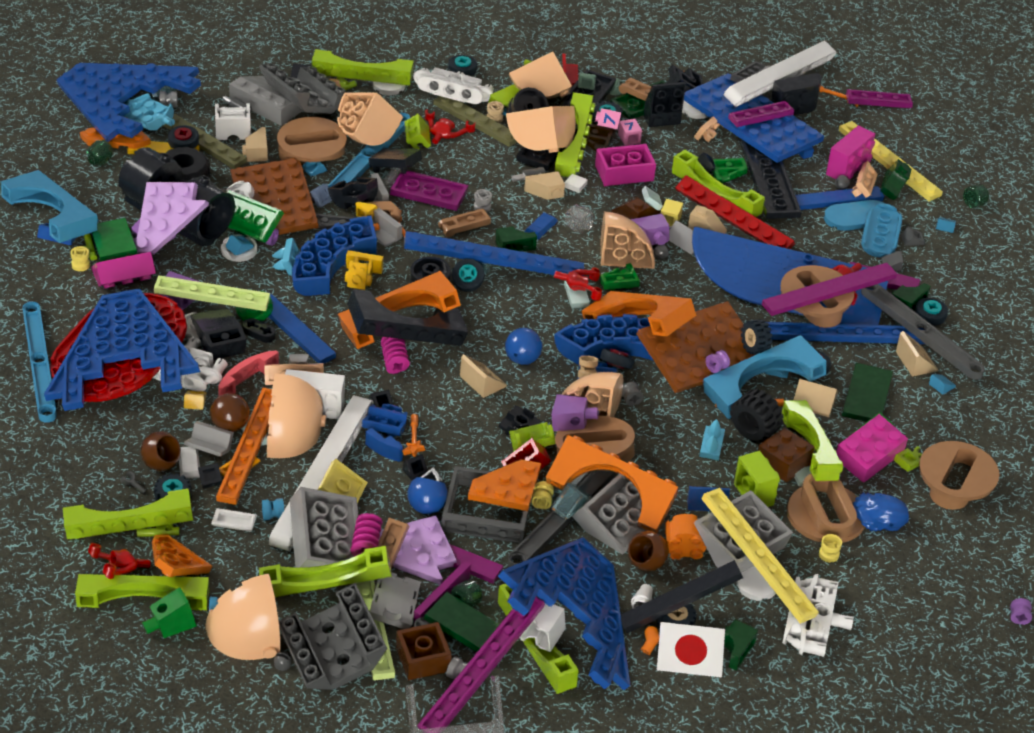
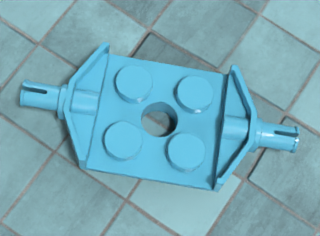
(149, 112)

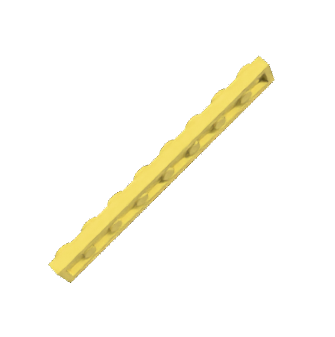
(888, 158)
(760, 555)

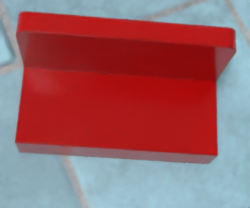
(570, 70)

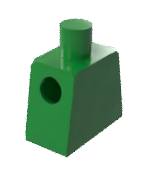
(170, 615)

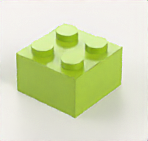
(757, 475)

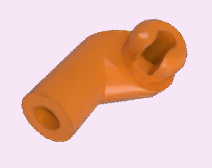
(652, 638)

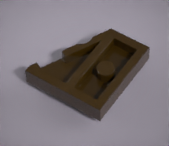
(599, 137)

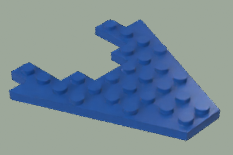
(103, 88)
(117, 330)
(587, 587)

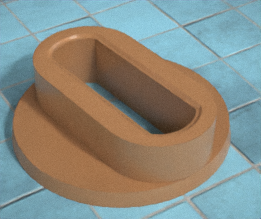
(311, 140)
(815, 312)
(606, 432)
(938, 462)
(809, 517)

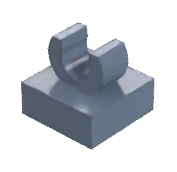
(320, 195)

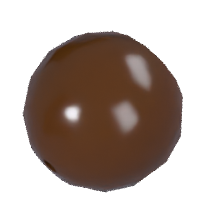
(230, 412)
(160, 451)
(648, 551)

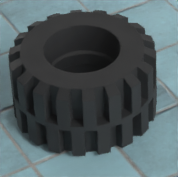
(756, 415)

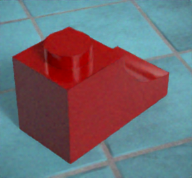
(529, 451)

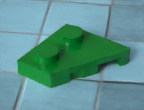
(729, 169)
(620, 279)

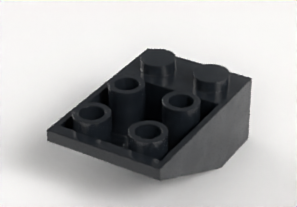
(664, 104)
(219, 332)

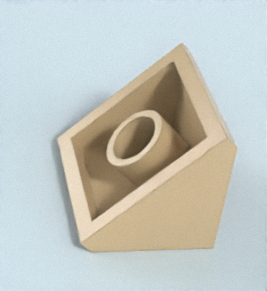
(914, 356)
(480, 377)
(818, 396)

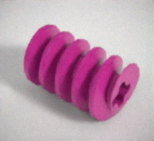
(394, 354)
(366, 533)

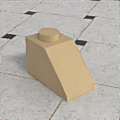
(256, 146)
(545, 185)
(705, 219)

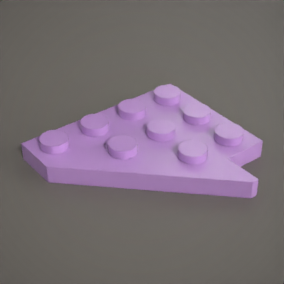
(166, 212)
(425, 550)

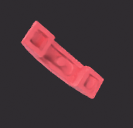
(245, 370)

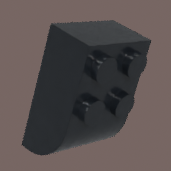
(798, 92)

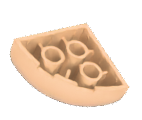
(544, 75)
(367, 118)
(543, 127)
(624, 243)
(601, 391)
(293, 417)
(246, 621)

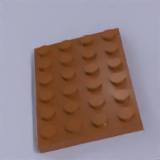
(284, 188)
(684, 352)

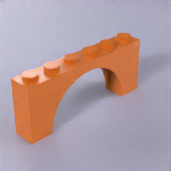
(429, 291)
(665, 311)
(578, 458)

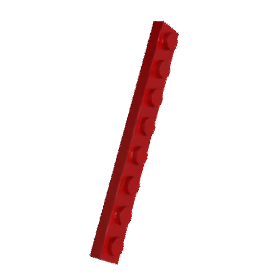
(733, 214)

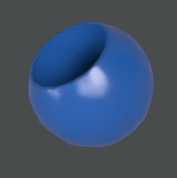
(523, 346)
(427, 495)

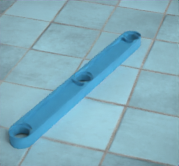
(361, 162)
(37, 350)

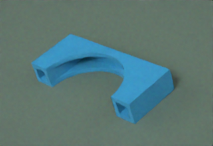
(792, 356)

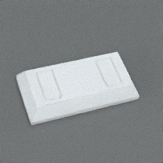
(189, 462)
(234, 520)

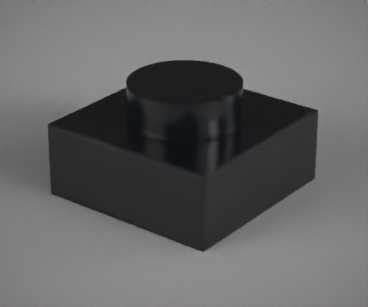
(210, 475)

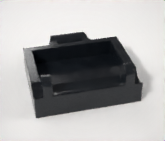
(395, 158)

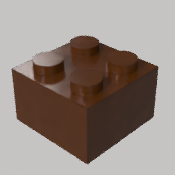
(787, 453)
(423, 650)

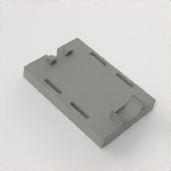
(395, 601)

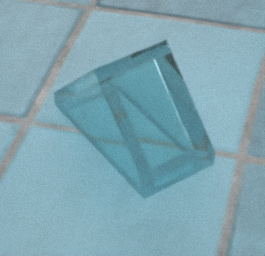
(570, 501)

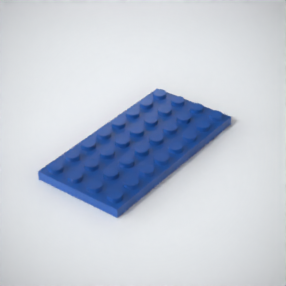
(774, 138)

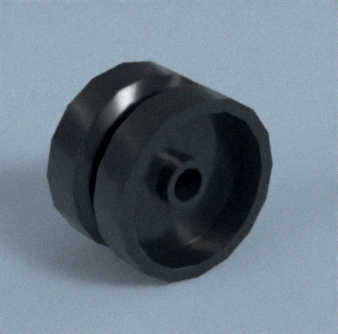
(527, 99)
(428, 265)

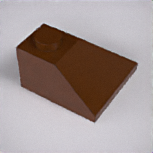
(635, 209)

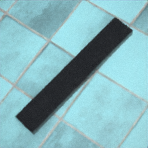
(681, 596)

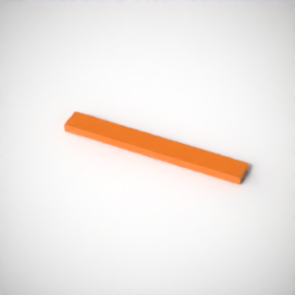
(246, 450)

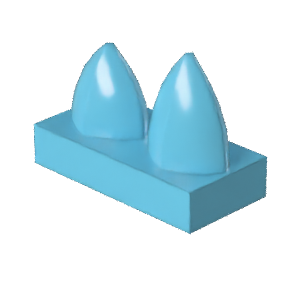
(287, 255)
(712, 441)

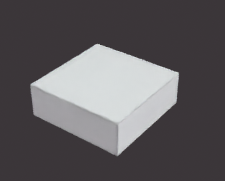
(575, 183)

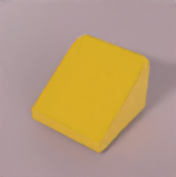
(365, 209)
(194, 399)

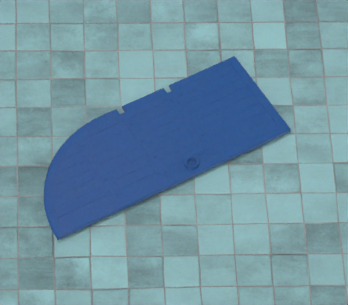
(756, 269)

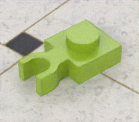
(907, 459)

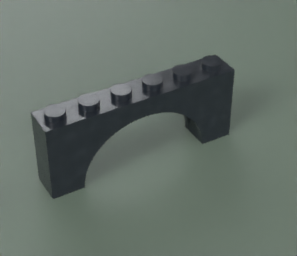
(377, 320)

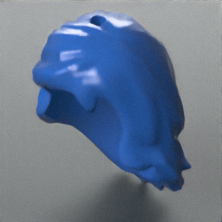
(881, 512)

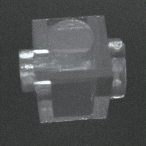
(579, 218)

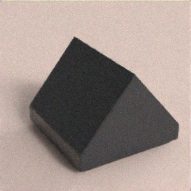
(415, 467)

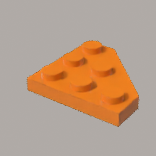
(90, 135)
(507, 486)
(177, 559)

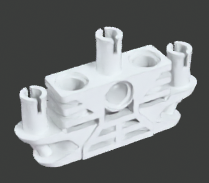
(453, 85)
(209, 372)
(822, 595)

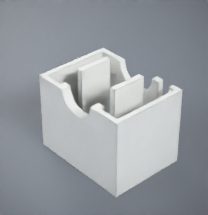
(232, 122)
(546, 627)

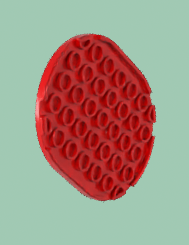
(125, 375)

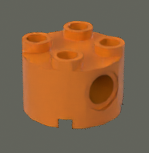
(684, 537)

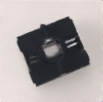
(517, 415)

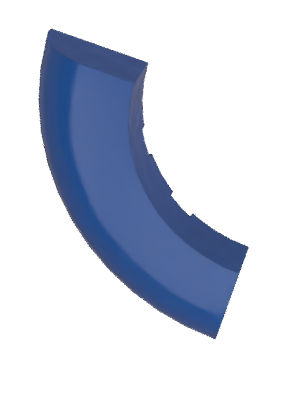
(327, 254)
(602, 333)

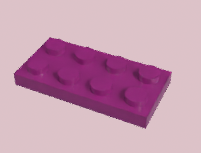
(429, 190)

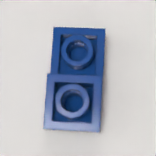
(385, 447)

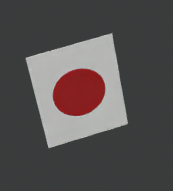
(691, 649)

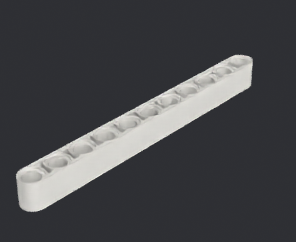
(791, 67)
(335, 447)

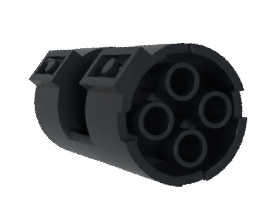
(157, 167)

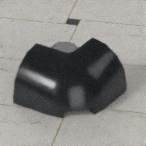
(690, 77)
(349, 193)

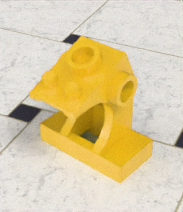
(360, 274)

